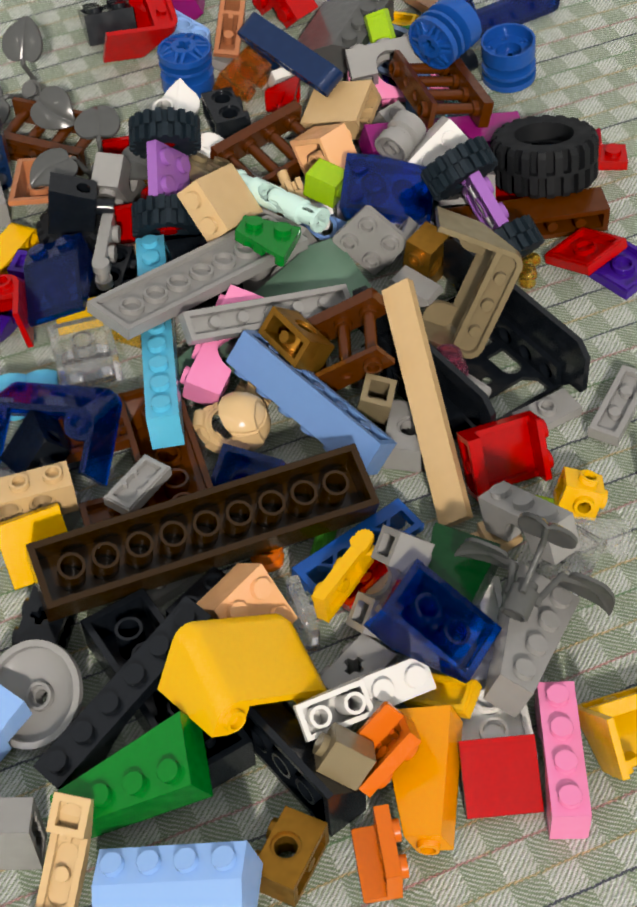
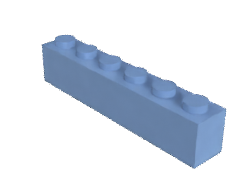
(308, 401)

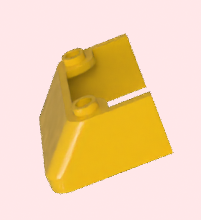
(612, 731)

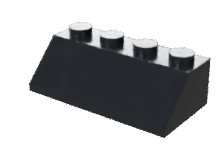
(290, 758)

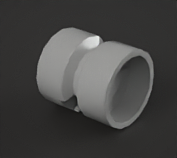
(401, 136)

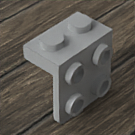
(373, 239)

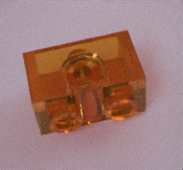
(244, 74)

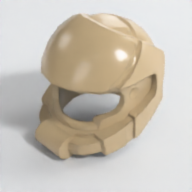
(242, 416)

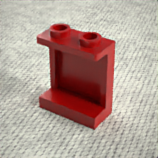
(505, 451)

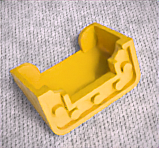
(234, 664)

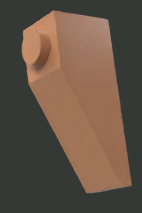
(230, 20)

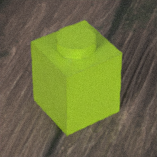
(324, 183)

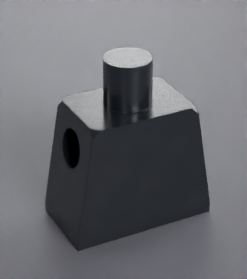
(74, 204)
(36, 443)

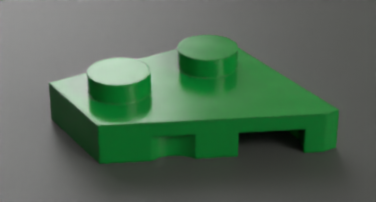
(268, 236)

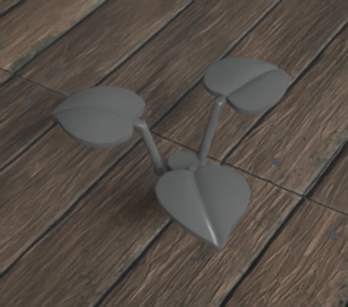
(53, 105)
(90, 124)
(523, 594)

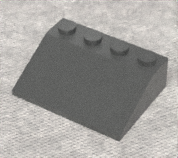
(339, 27)

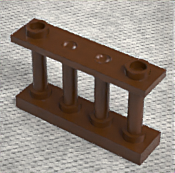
(462, 87)
(260, 133)
(30, 145)
(338, 323)

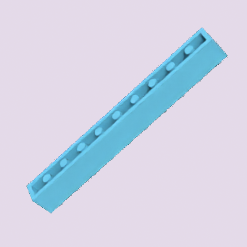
(160, 361)

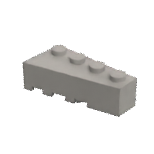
(526, 647)

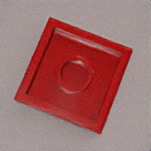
(585, 251)
(500, 776)

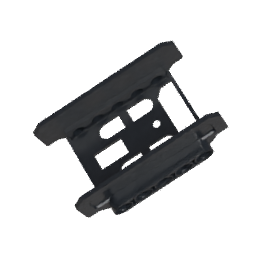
(524, 331)

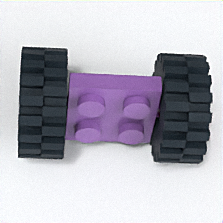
(166, 141)
(466, 171)

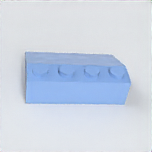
(178, 876)

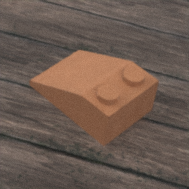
(21, 190)

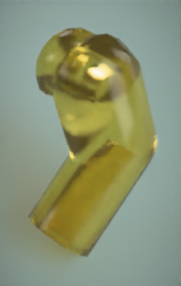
(529, 272)

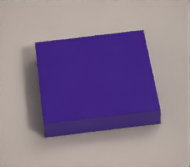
(619, 273)

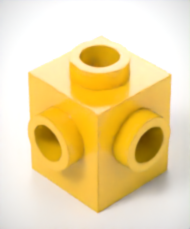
(580, 492)

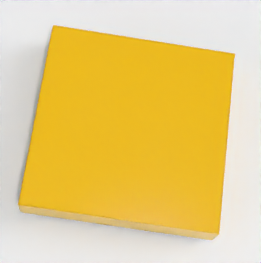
(24, 530)

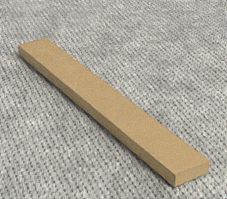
(426, 404)

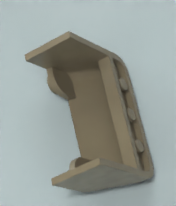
(483, 290)

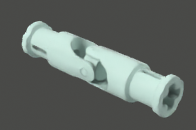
(286, 203)

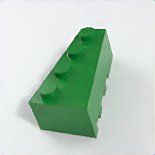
(147, 776)

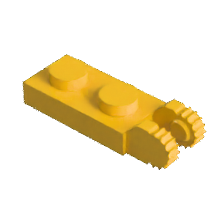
(344, 576)

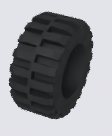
(545, 156)

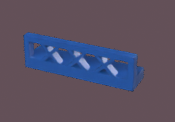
(319, 564)

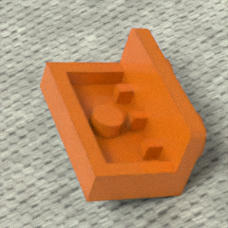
(394, 742)
(377, 857)

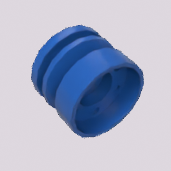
(444, 32)
(508, 57)
(187, 58)

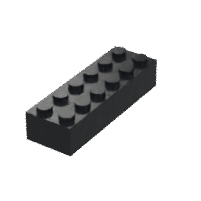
(115, 636)

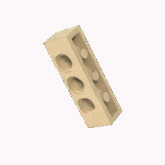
(37, 489)

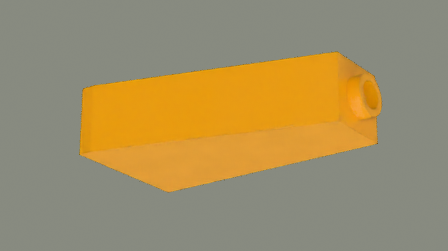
(429, 781)

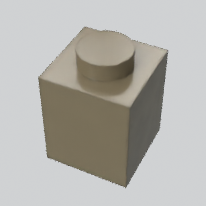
(376, 397)
(344, 756)

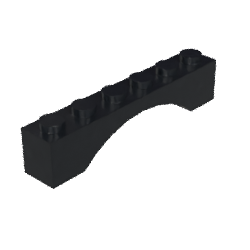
(100, 723)

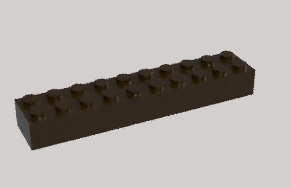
(200, 531)

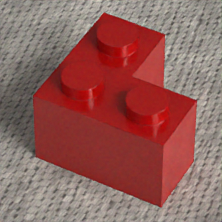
(287, 10)

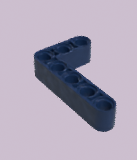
(289, 53)

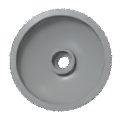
(31, 671)

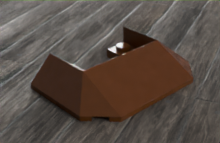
(186, 460)

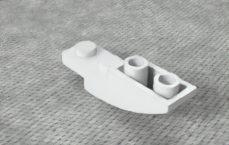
(363, 696)

